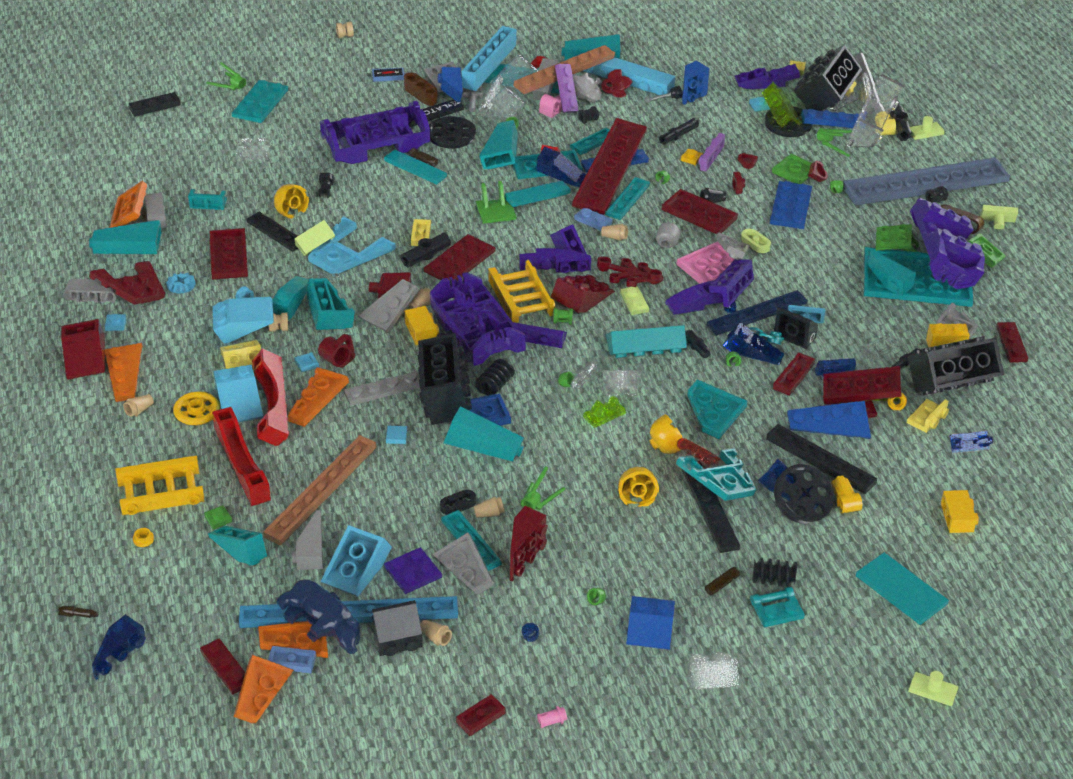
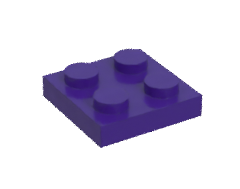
(412, 570)

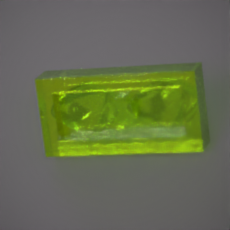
(605, 412)

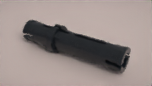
(675, 133)

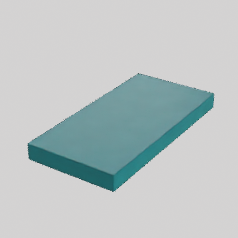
(526, 164)
(902, 588)

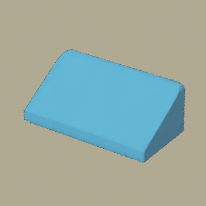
(812, 313)

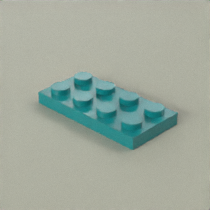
(260, 101)

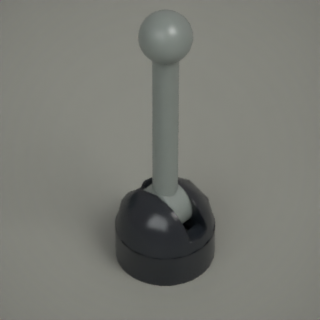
(675, 92)

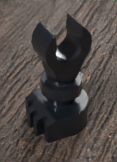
(326, 181)

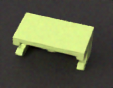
(314, 237)

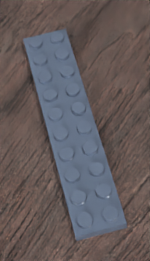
(919, 181)

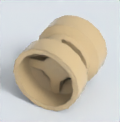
(344, 29)
(280, 322)

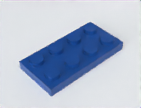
(791, 205)

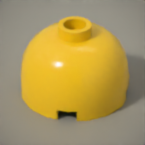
(292, 197)
(664, 435)
(637, 481)

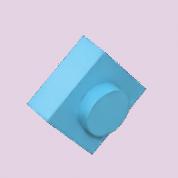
(759, 104)
(115, 322)

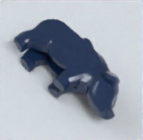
(323, 612)

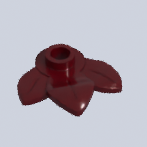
(618, 82)

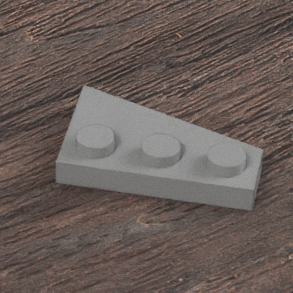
(732, 246)
(390, 306)
(466, 563)

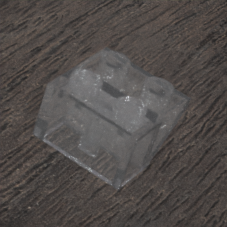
(713, 671)

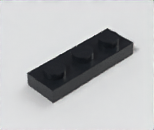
(154, 104)

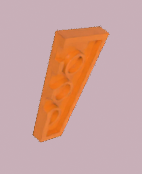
(124, 369)
(317, 395)

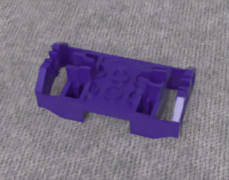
(375, 131)
(947, 246)
(475, 318)

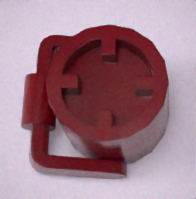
(335, 350)

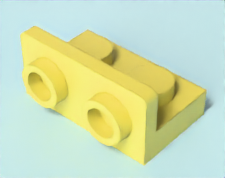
(240, 354)
(928, 415)

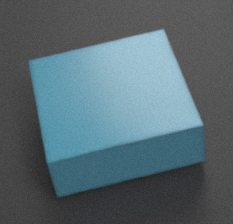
(306, 362)
(396, 434)

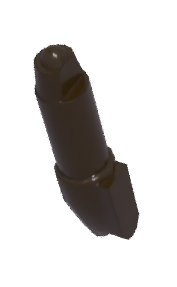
(75, 611)

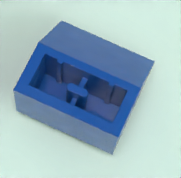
(695, 81)

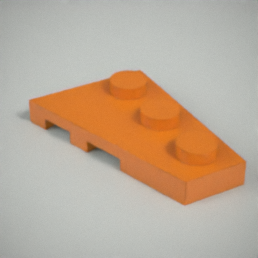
(291, 636)
(259, 687)

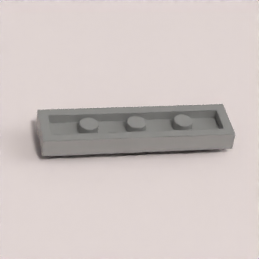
(382, 388)

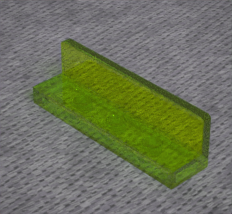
(780, 105)

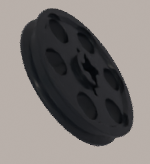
(791, 125)
(452, 132)
(795, 490)

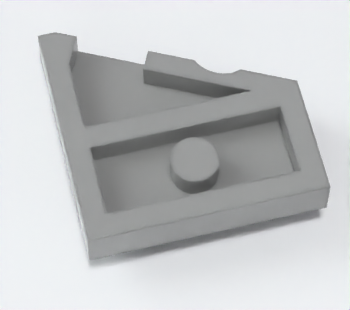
(952, 316)

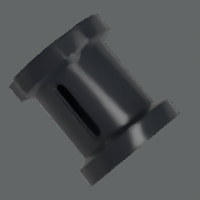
(587, 115)
(937, 194)

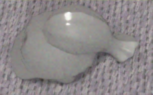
(587, 88)

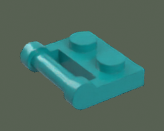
(779, 612)

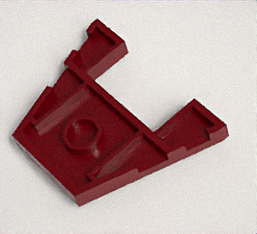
(135, 289)

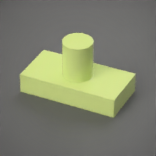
(927, 129)
(999, 215)
(934, 687)

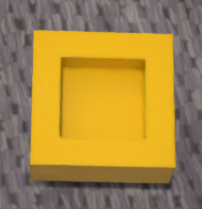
(691, 156)

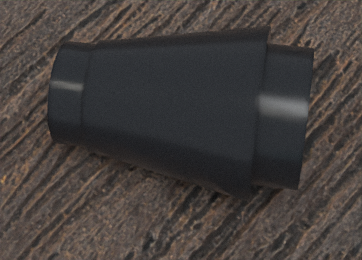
(713, 195)

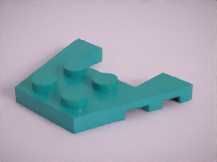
(725, 481)

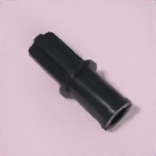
(697, 344)

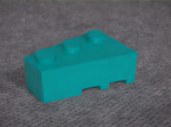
(327, 307)

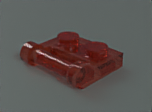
(699, 452)

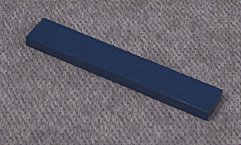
(755, 312)

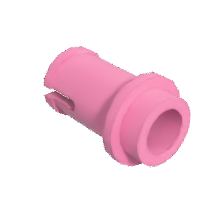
(552, 717)

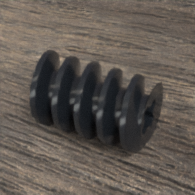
(495, 377)
(774, 572)

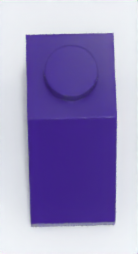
(568, 239)

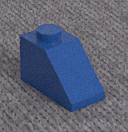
(451, 82)

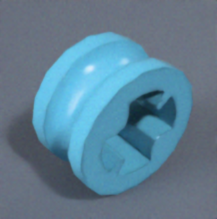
(244, 292)

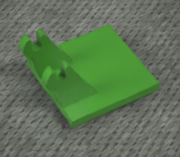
(494, 210)
(896, 238)

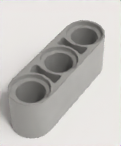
(155, 208)
(88, 290)

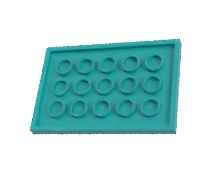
(925, 286)

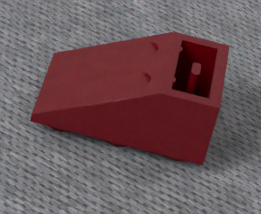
(580, 292)
(83, 348)
(527, 539)

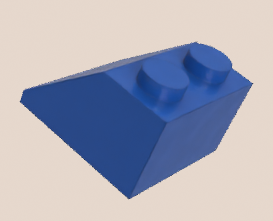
(650, 622)

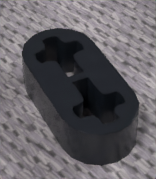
(458, 502)

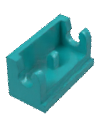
(207, 201)

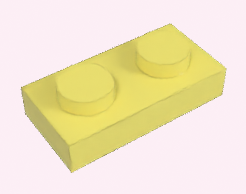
(420, 230)

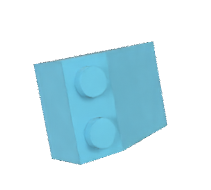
(241, 317)
(238, 390)
(356, 561)

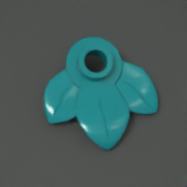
(773, 337)

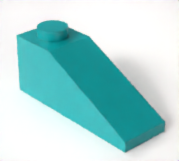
(891, 274)
(290, 296)
(241, 544)

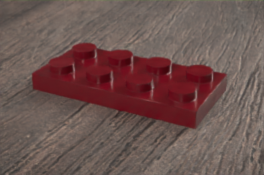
(699, 211)
(228, 253)
(459, 258)
(862, 385)

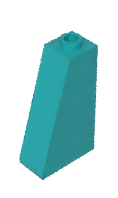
(580, 46)
(501, 146)
(127, 239)
(483, 436)

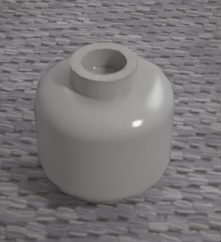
(668, 235)

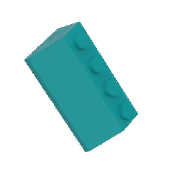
(646, 340)

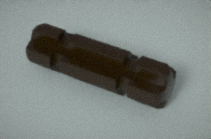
(421, 156)
(722, 581)

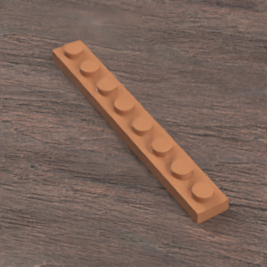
(578, 64)
(319, 490)

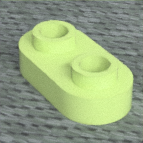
(756, 240)

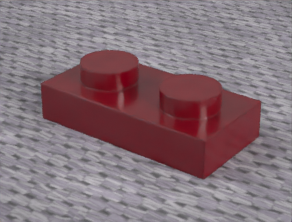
(480, 715)

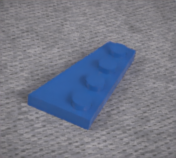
(835, 419)

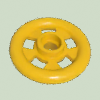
(195, 407)

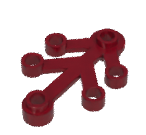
(629, 271)

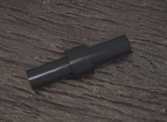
(903, 360)

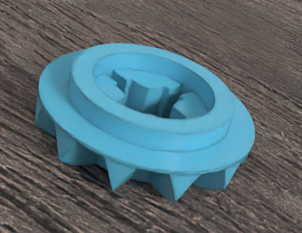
(178, 287)

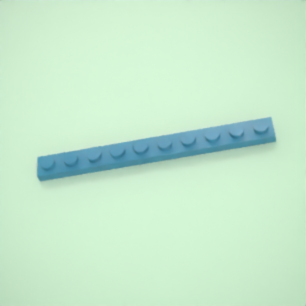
(428, 608)

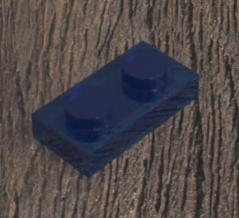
(835, 366)

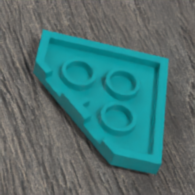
(714, 408)

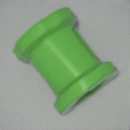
(563, 316)

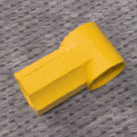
(846, 497)

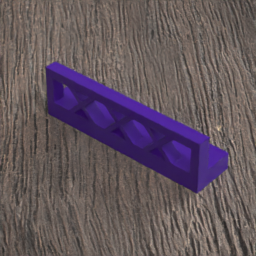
(733, 280)
(542, 335)

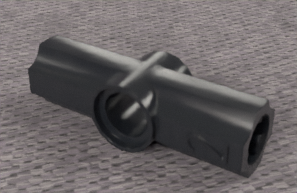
(902, 127)
(425, 249)

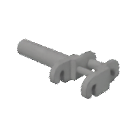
(472, 97)

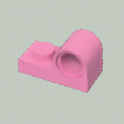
(550, 105)

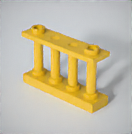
(508, 301)
(157, 471)

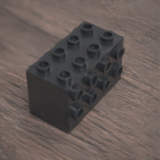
(828, 79)
(955, 365)
(443, 378)

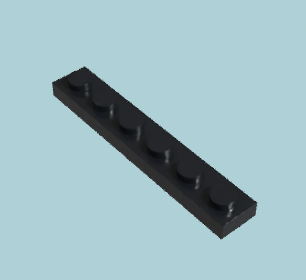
(821, 458)
(713, 515)

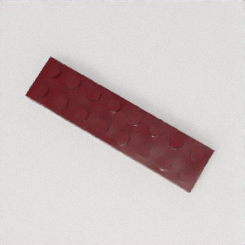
(609, 166)

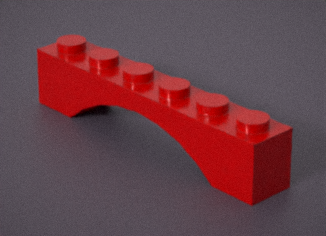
(269, 372)
(249, 475)

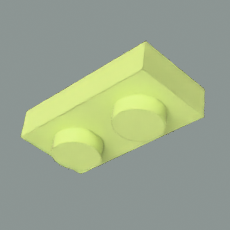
(634, 300)

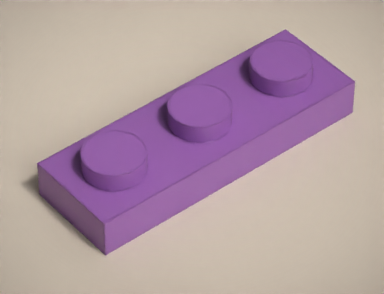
(566, 88)
(712, 152)

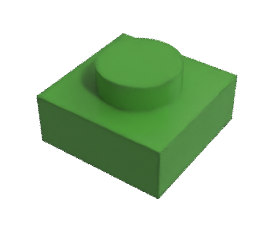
(218, 517)

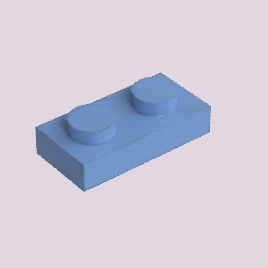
(592, 218)
(295, 659)

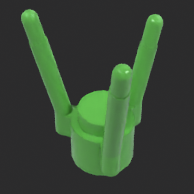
(236, 80)
(827, 135)
(532, 497)

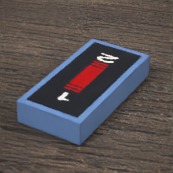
(388, 74)

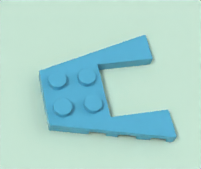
(338, 258)

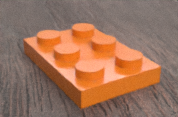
(129, 205)

